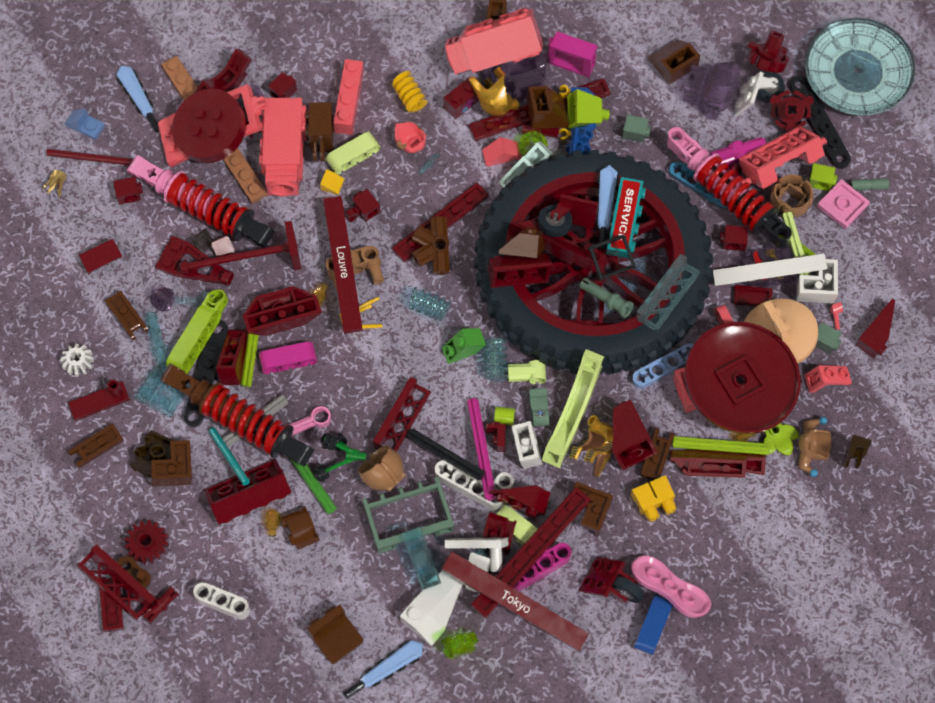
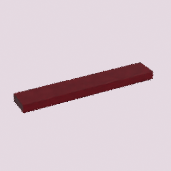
(453, 211)

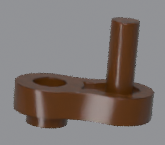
(135, 571)

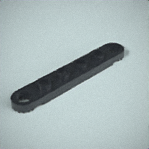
(822, 125)
(207, 369)

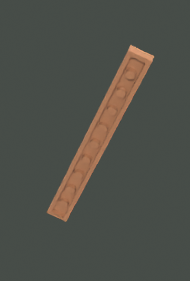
(235, 162)

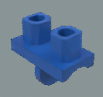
(580, 141)

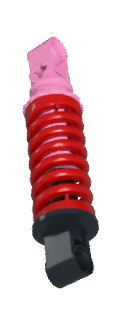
(729, 189)
(202, 203)

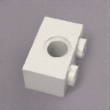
(527, 445)

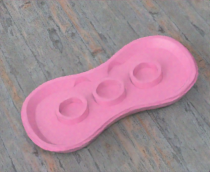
(657, 577)

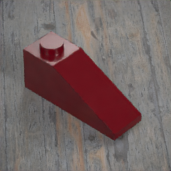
(875, 337)
(232, 358)

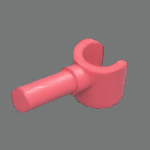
(835, 309)

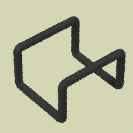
(632, 266)

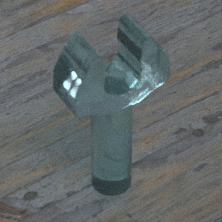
(192, 300)

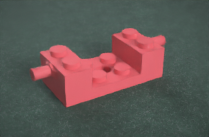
(760, 164)

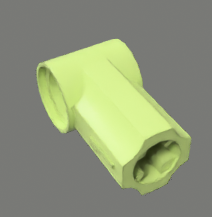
(532, 372)

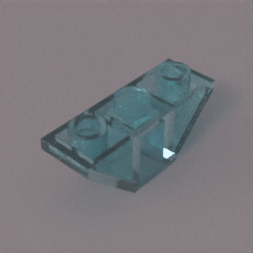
(421, 558)

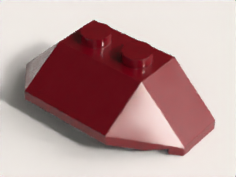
(281, 311)

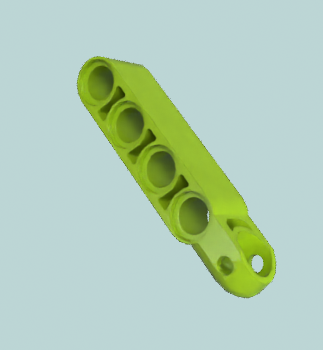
(198, 331)

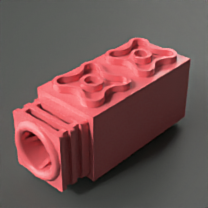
(495, 42)
(282, 145)

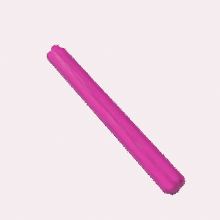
(481, 447)

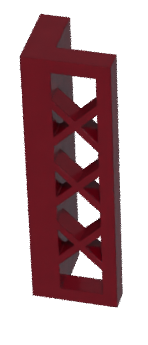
(397, 410)
(119, 575)

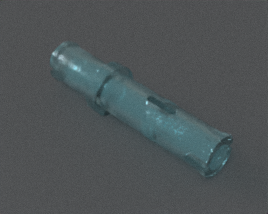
(158, 347)

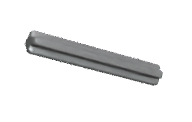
(271, 408)

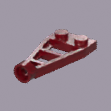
(173, 254)

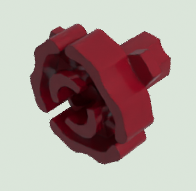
(772, 54)
(796, 103)

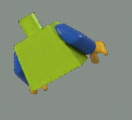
(583, 109)

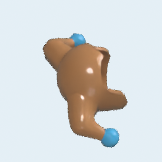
(813, 445)

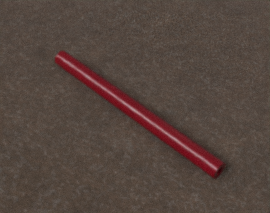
(89, 157)

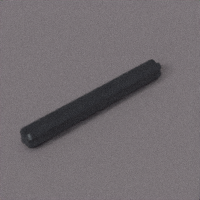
(445, 454)

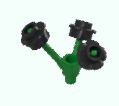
(336, 442)

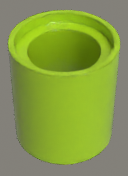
(504, 415)

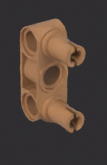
(361, 263)

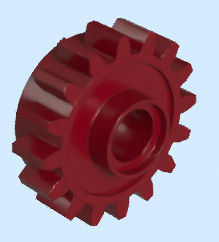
(144, 532)

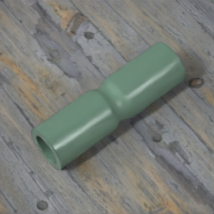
(873, 184)

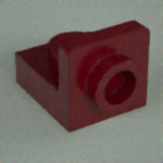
(498, 430)

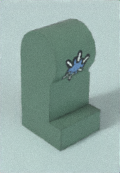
(539, 407)

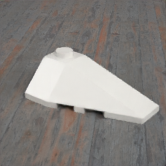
(432, 609)

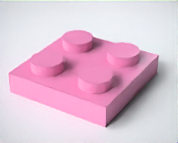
(843, 204)

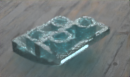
(158, 394)

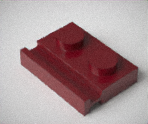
(499, 527)

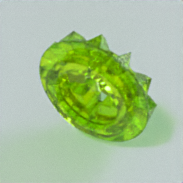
(524, 141)

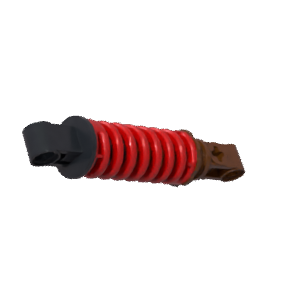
(216, 403)

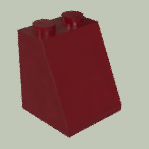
(630, 439)

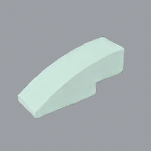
(534, 156)

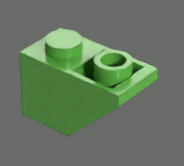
(463, 344)

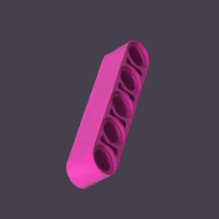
(539, 571)

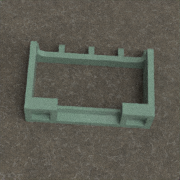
(438, 528)

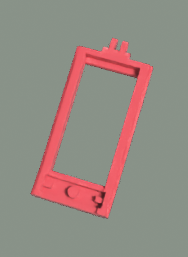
(253, 108)

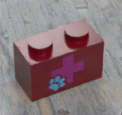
(460, 99)

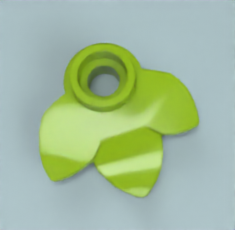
(782, 439)

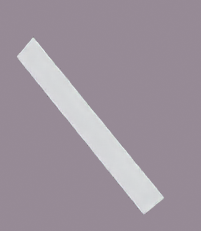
(769, 269)

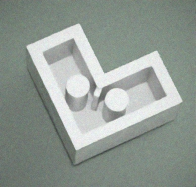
(821, 287)

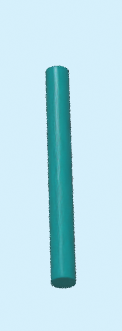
(229, 456)

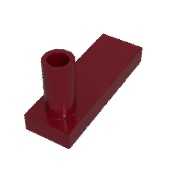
(99, 401)

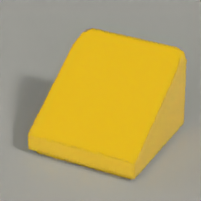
(331, 182)

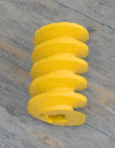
(408, 92)

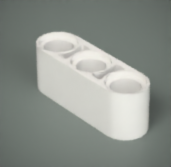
(217, 593)

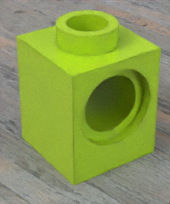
(822, 177)

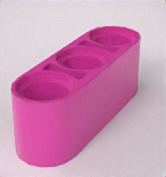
(288, 356)

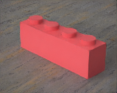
(348, 97)

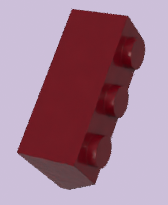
(518, 270)

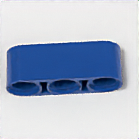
(653, 625)

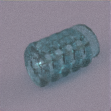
(429, 304)
(493, 360)

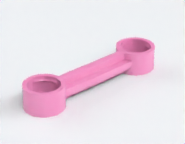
(310, 422)

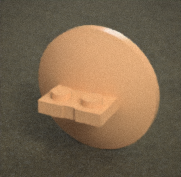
(790, 322)

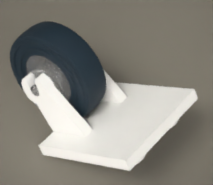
(762, 86)

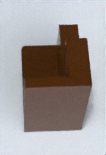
(177, 469)
(596, 509)

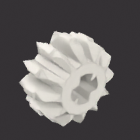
(70, 363)

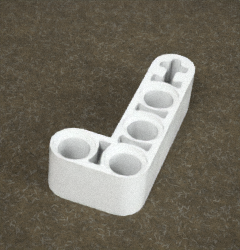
(471, 483)

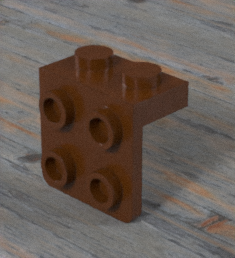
(335, 634)

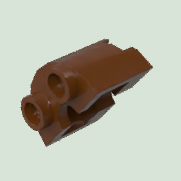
(301, 528)

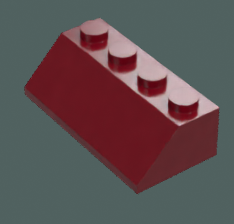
(232, 498)

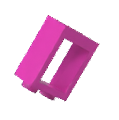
(572, 54)

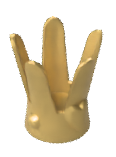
(55, 178)

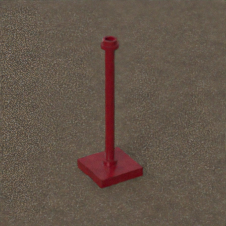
(289, 246)

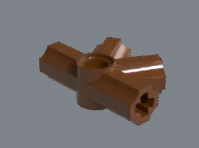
(429, 252)

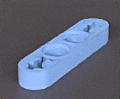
(664, 364)

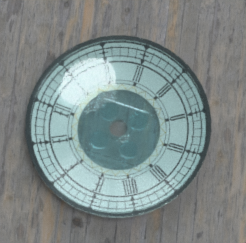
(866, 45)

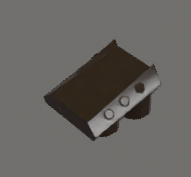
(153, 448)

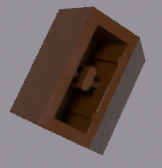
(675, 60)
(546, 108)

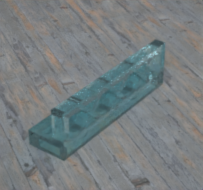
(660, 291)

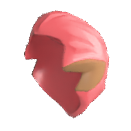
(409, 137)

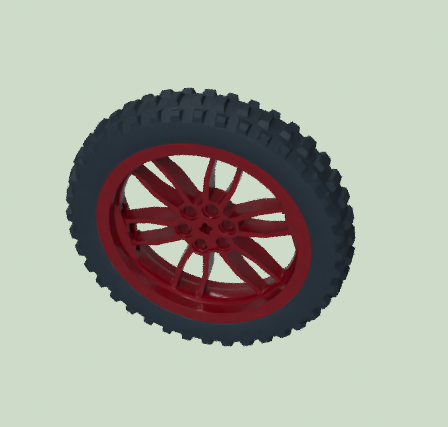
(565, 341)

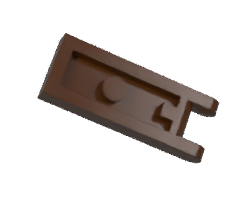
(125, 314)
(97, 445)
(654, 465)

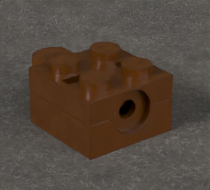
(320, 129)

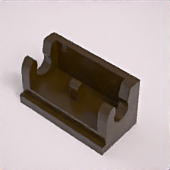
(856, 449)

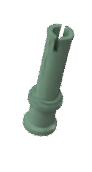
(613, 301)

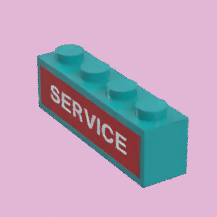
(625, 216)

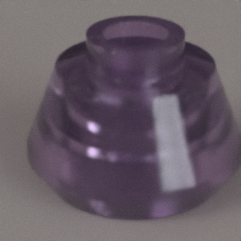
(162, 298)

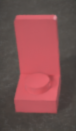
(827, 375)

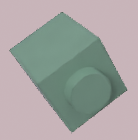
(636, 128)
(828, 338)

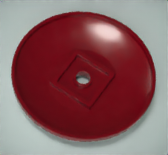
(758, 357)

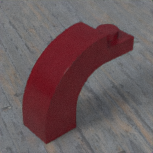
(231, 75)

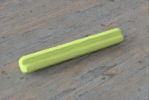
(795, 243)

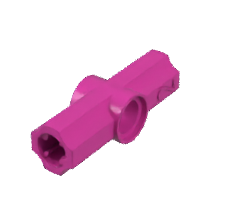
(738, 149)

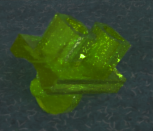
(459, 644)

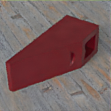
(529, 499)

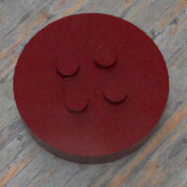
(209, 125)

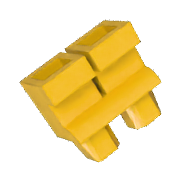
(653, 496)

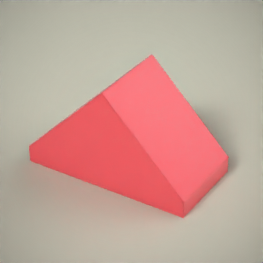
(501, 151)

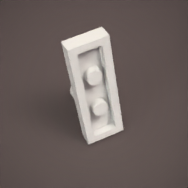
(494, 544)

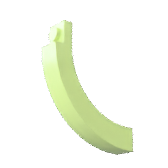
(574, 409)

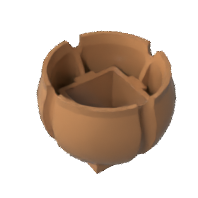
(795, 187)
(382, 469)

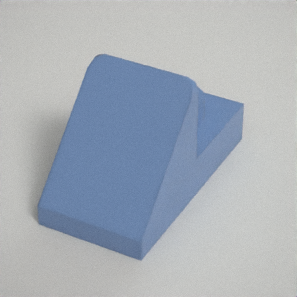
(85, 124)

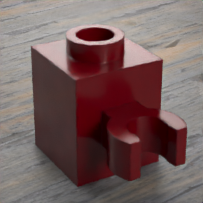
(364, 206)

